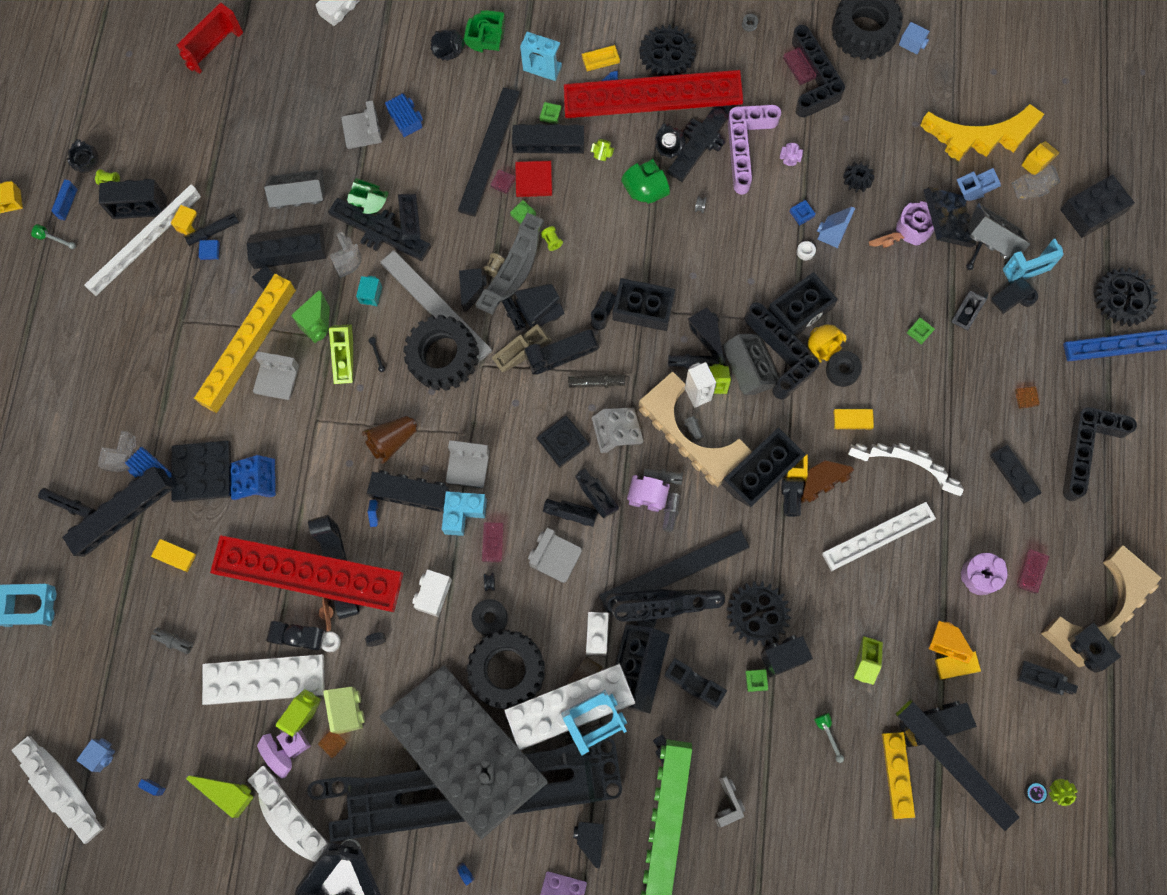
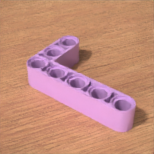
(740, 142)

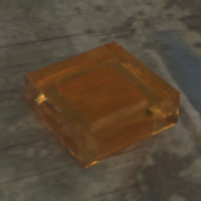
(1027, 397)
(332, 744)

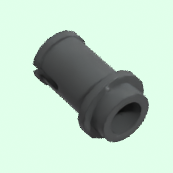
(693, 428)

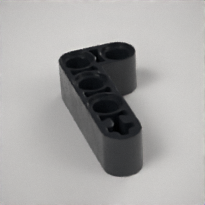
(560, 352)

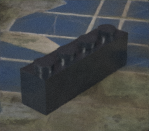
(548, 138)
(407, 491)

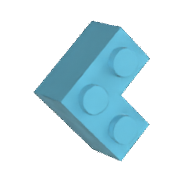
(460, 506)

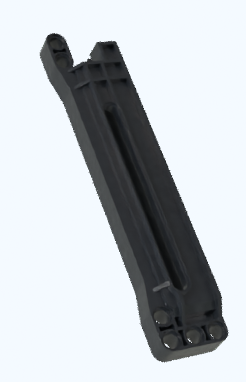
(377, 807)

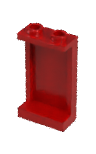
(207, 36)

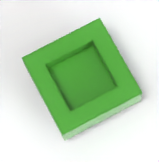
(550, 113)
(521, 210)
(920, 331)
(756, 680)

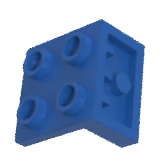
(253, 477)

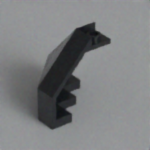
(339, 872)

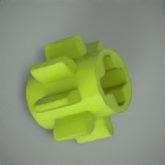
(602, 149)
(1063, 792)

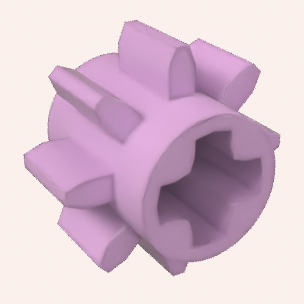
(791, 154)

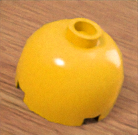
(825, 341)

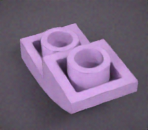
(276, 760)

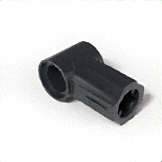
(602, 309)
(792, 490)

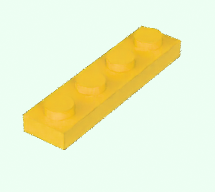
(898, 775)

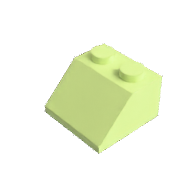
(343, 710)

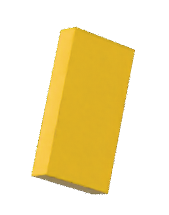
(600, 58)
(853, 419)
(173, 555)
(950, 667)

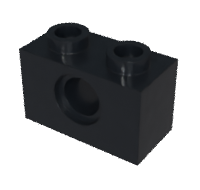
(1104, 654)

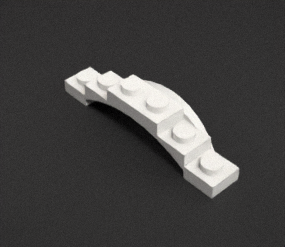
(903, 451)
(57, 789)
(286, 818)

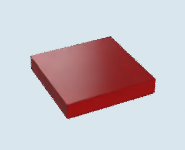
(533, 178)

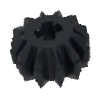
(858, 176)

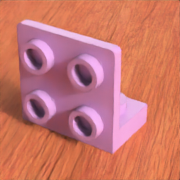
(561, 885)

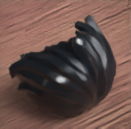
(447, 44)
(669, 141)
(82, 157)

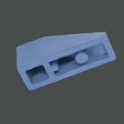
(835, 227)

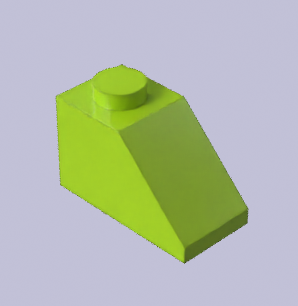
(722, 378)
(868, 660)
(298, 712)

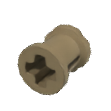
(493, 264)

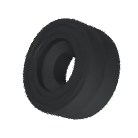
(846, 358)
(485, 607)

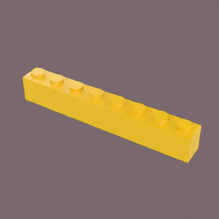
(245, 343)

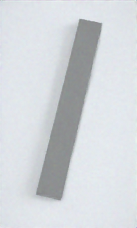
(426, 295)

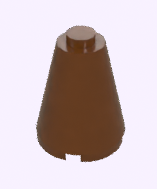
(389, 437)

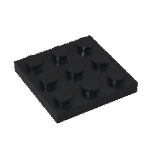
(949, 217)
(201, 471)

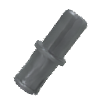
(671, 512)

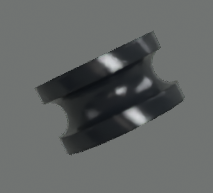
(489, 582)

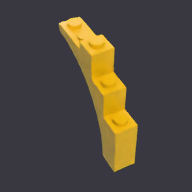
(982, 138)

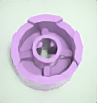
(915, 223)
(648, 493)
(995, 573)

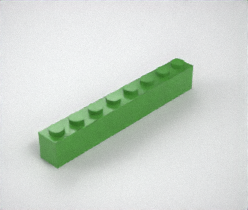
(667, 818)

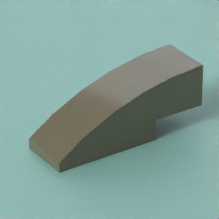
(514, 352)

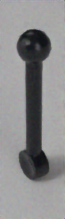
(970, 266)
(372, 341)

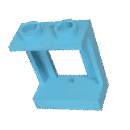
(542, 66)
(1017, 265)
(7, 604)
(616, 724)

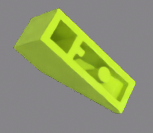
(342, 353)
(228, 796)

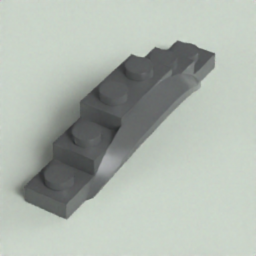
(515, 267)

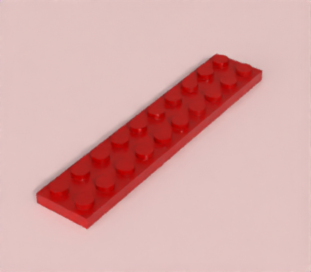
(653, 94)
(307, 573)

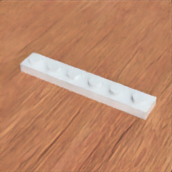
(878, 536)

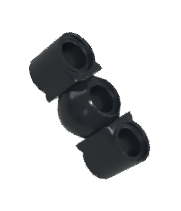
(295, 635)

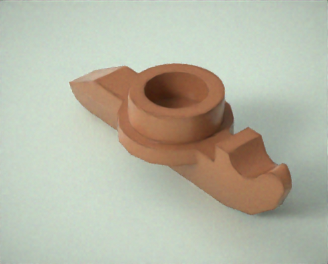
(886, 240)
(326, 613)

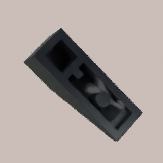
(705, 328)

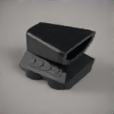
(539, 304)

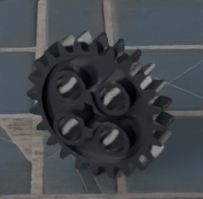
(667, 51)
(1142, 300)
(765, 630)

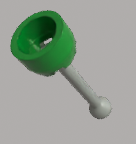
(40, 232)
(824, 722)

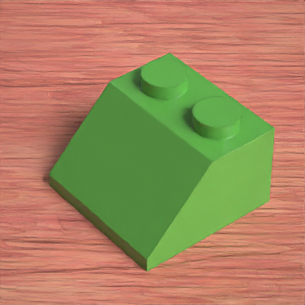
(313, 317)

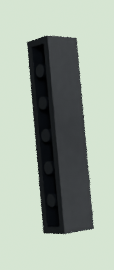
(118, 511)

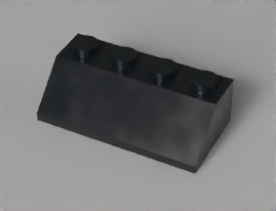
(286, 247)
(763, 468)
(641, 662)

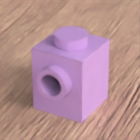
(293, 745)

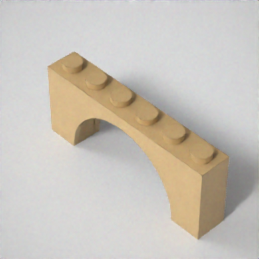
(713, 462)
(1133, 582)

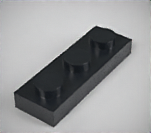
(409, 217)
(1015, 474)

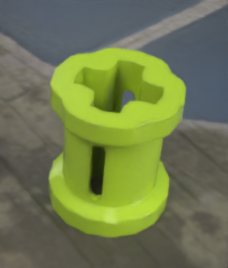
(104, 177)
(551, 238)

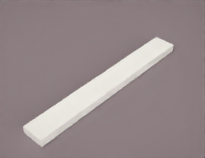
(141, 242)

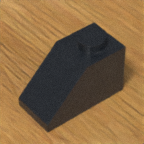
(471, 286)
(970, 307)
(590, 839)

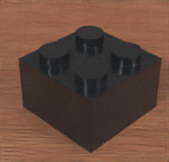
(786, 656)

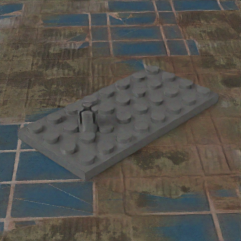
(463, 751)

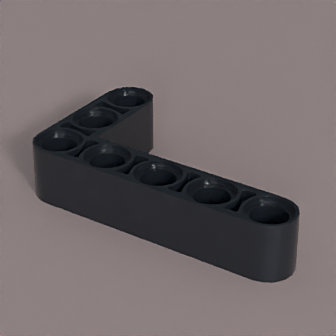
(822, 69)
(784, 348)
(1086, 446)
(328, 534)

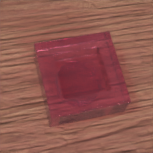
(502, 181)

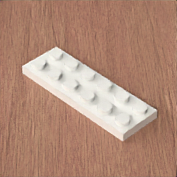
(262, 679)
(542, 717)

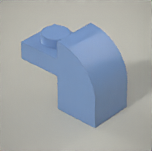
(975, 186)

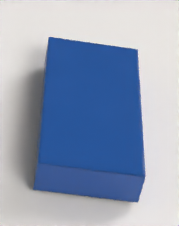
(64, 200)

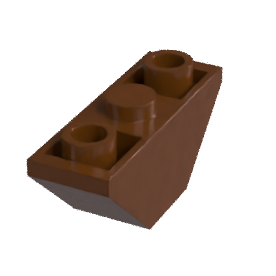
(823, 478)

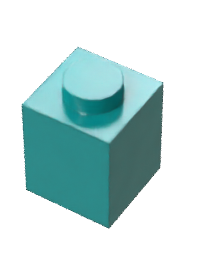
(369, 290)

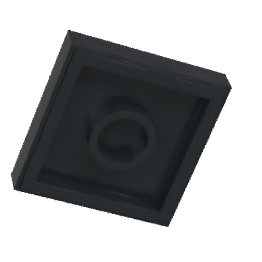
(563, 441)

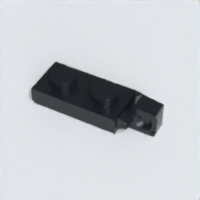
(596, 494)
(571, 511)
(1045, 679)

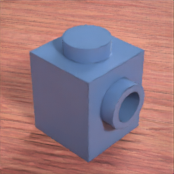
(914, 38)
(96, 755)

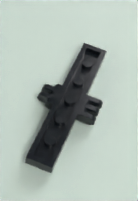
(702, 137)
(378, 229)

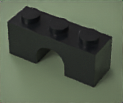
(694, 684)

